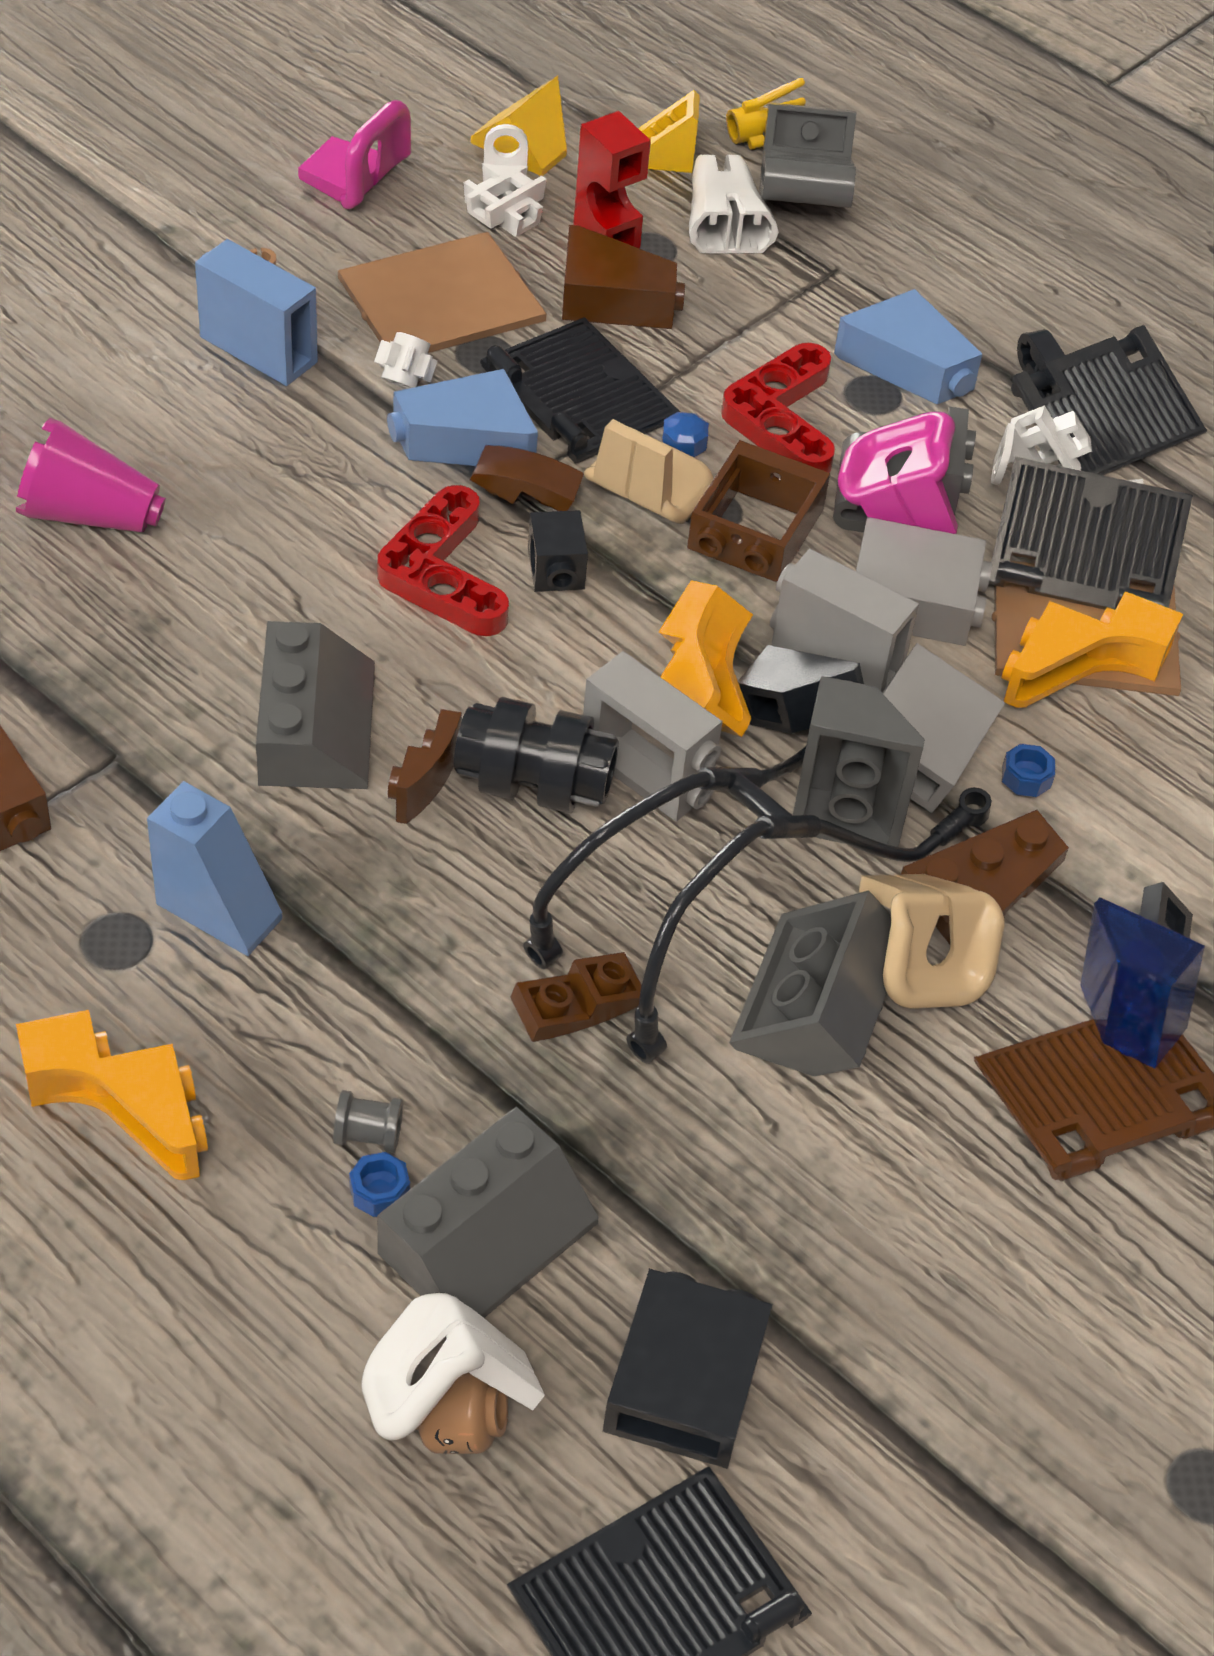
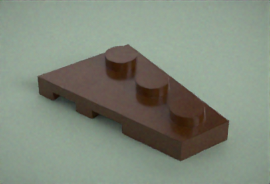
(1000, 862)

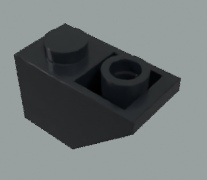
(784, 686)

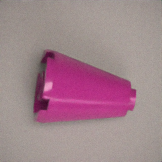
(85, 484)

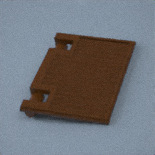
(1109, 1098)

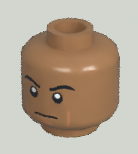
(465, 1418)

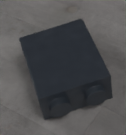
(687, 1367)

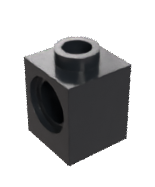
(557, 551)

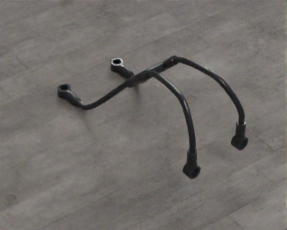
(772, 823)

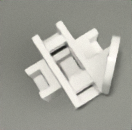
(506, 192)
(1050, 436)

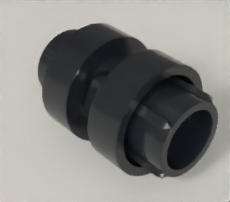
(511, 749)

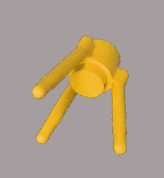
(749, 121)

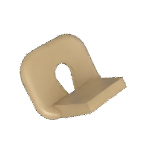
(649, 472)
(974, 939)

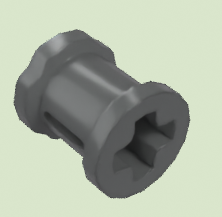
(368, 1121)

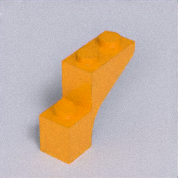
(705, 637)
(1072, 645)
(137, 1088)

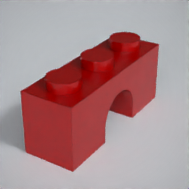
(609, 159)

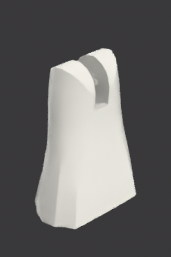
(728, 209)

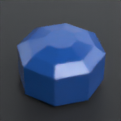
(686, 433)
(1028, 770)
(378, 1182)

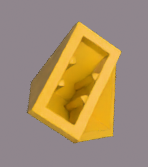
(542, 122)
(674, 135)

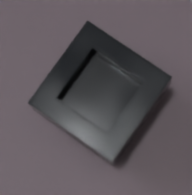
(1166, 909)

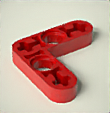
(754, 406)
(487, 606)

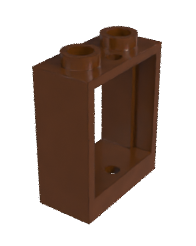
(750, 472)

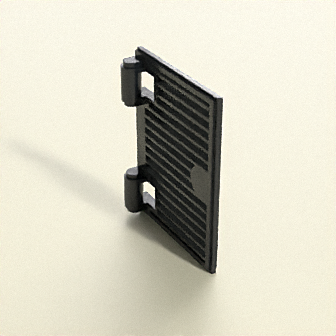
(578, 386)
(1121, 404)
(1088, 535)
(662, 1582)

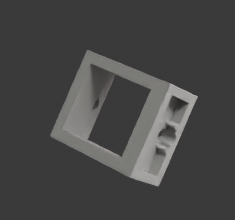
(631, 693)

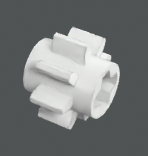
(405, 360)

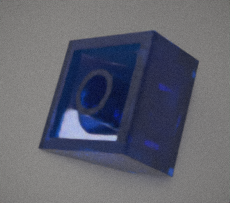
(1138, 982)

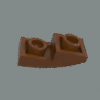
(512, 470)
(425, 768)
(587, 996)

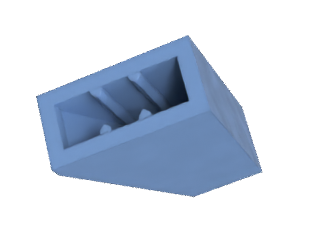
(910, 347)
(459, 417)
(209, 870)

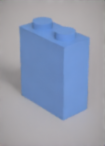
(257, 312)

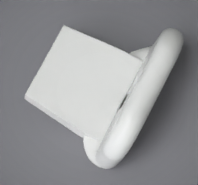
(470, 1348)

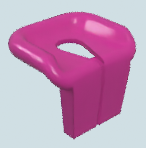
(352, 168)
(917, 492)

